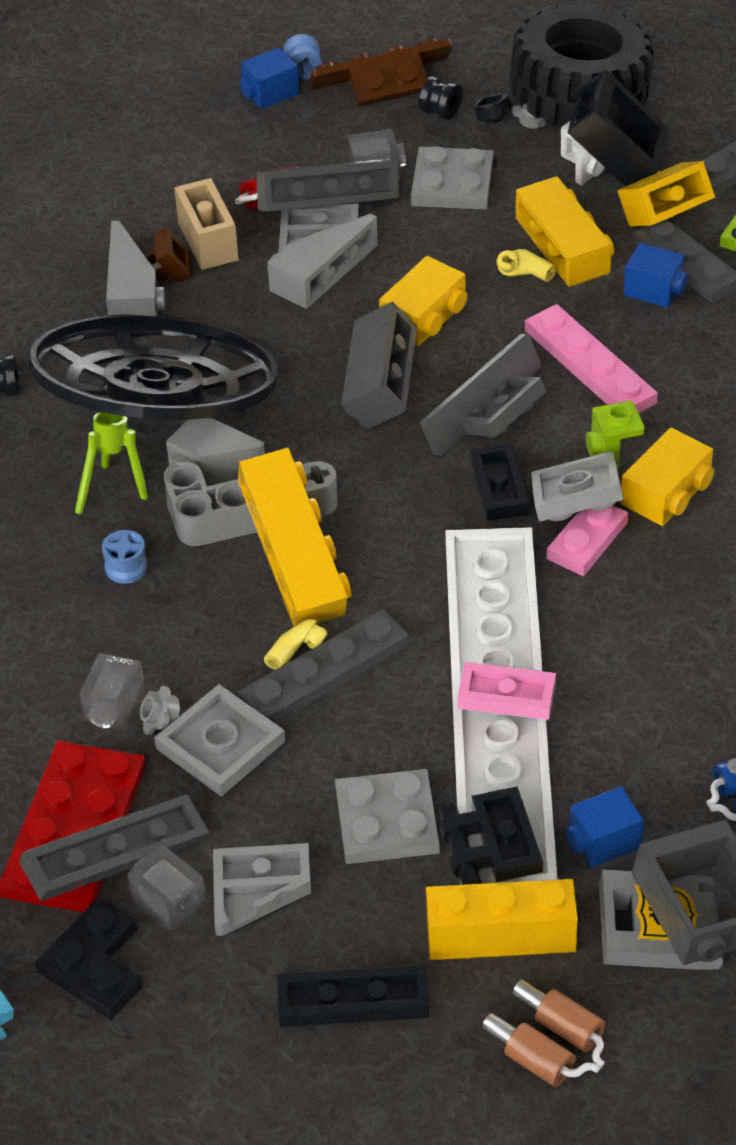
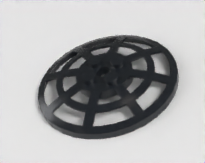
(151, 379)

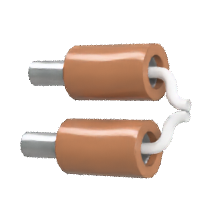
(538, 1051)

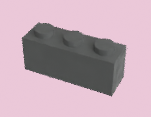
(379, 366)

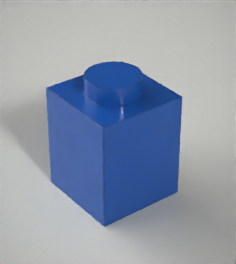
(269, 78)
(655, 275)
(604, 827)

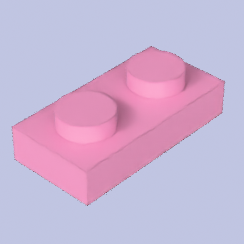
(586, 538)
(506, 690)

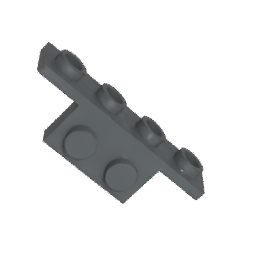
(488, 399)

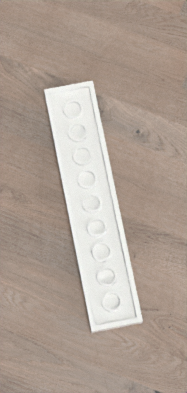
(498, 625)

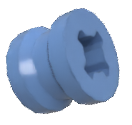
(302, 47)
(117, 548)

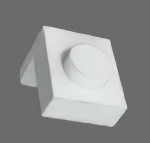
(585, 163)

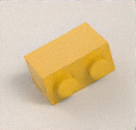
(666, 193)
(428, 296)
(667, 476)

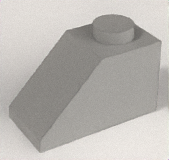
(213, 448)

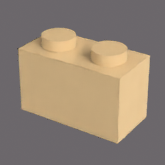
(206, 224)

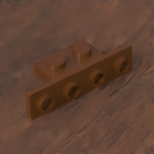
(386, 75)

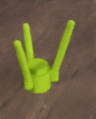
(109, 437)

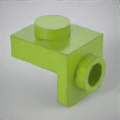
(611, 425)

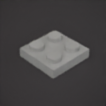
(452, 178)
(576, 487)
(220, 740)
(387, 816)

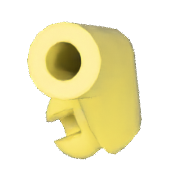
(524, 262)
(291, 641)

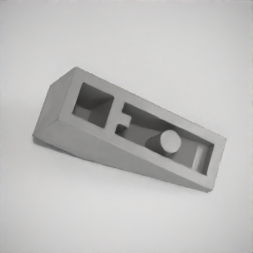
(319, 260)
(131, 278)

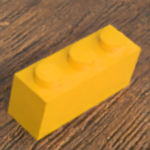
(564, 231)
(501, 919)

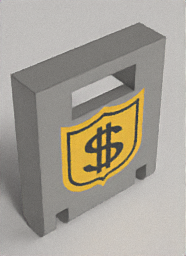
(648, 942)

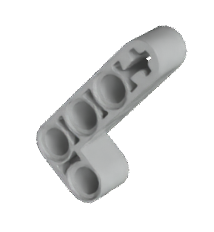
(219, 511)

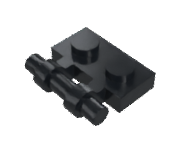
(505, 832)

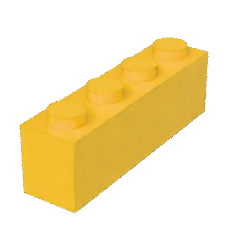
(292, 537)

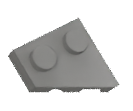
(309, 220)
(257, 882)

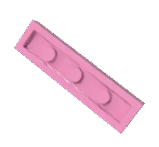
(589, 359)

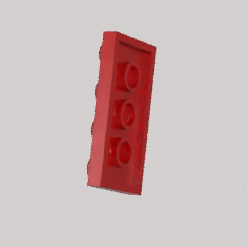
(77, 792)

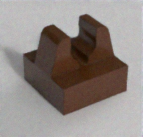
(169, 257)

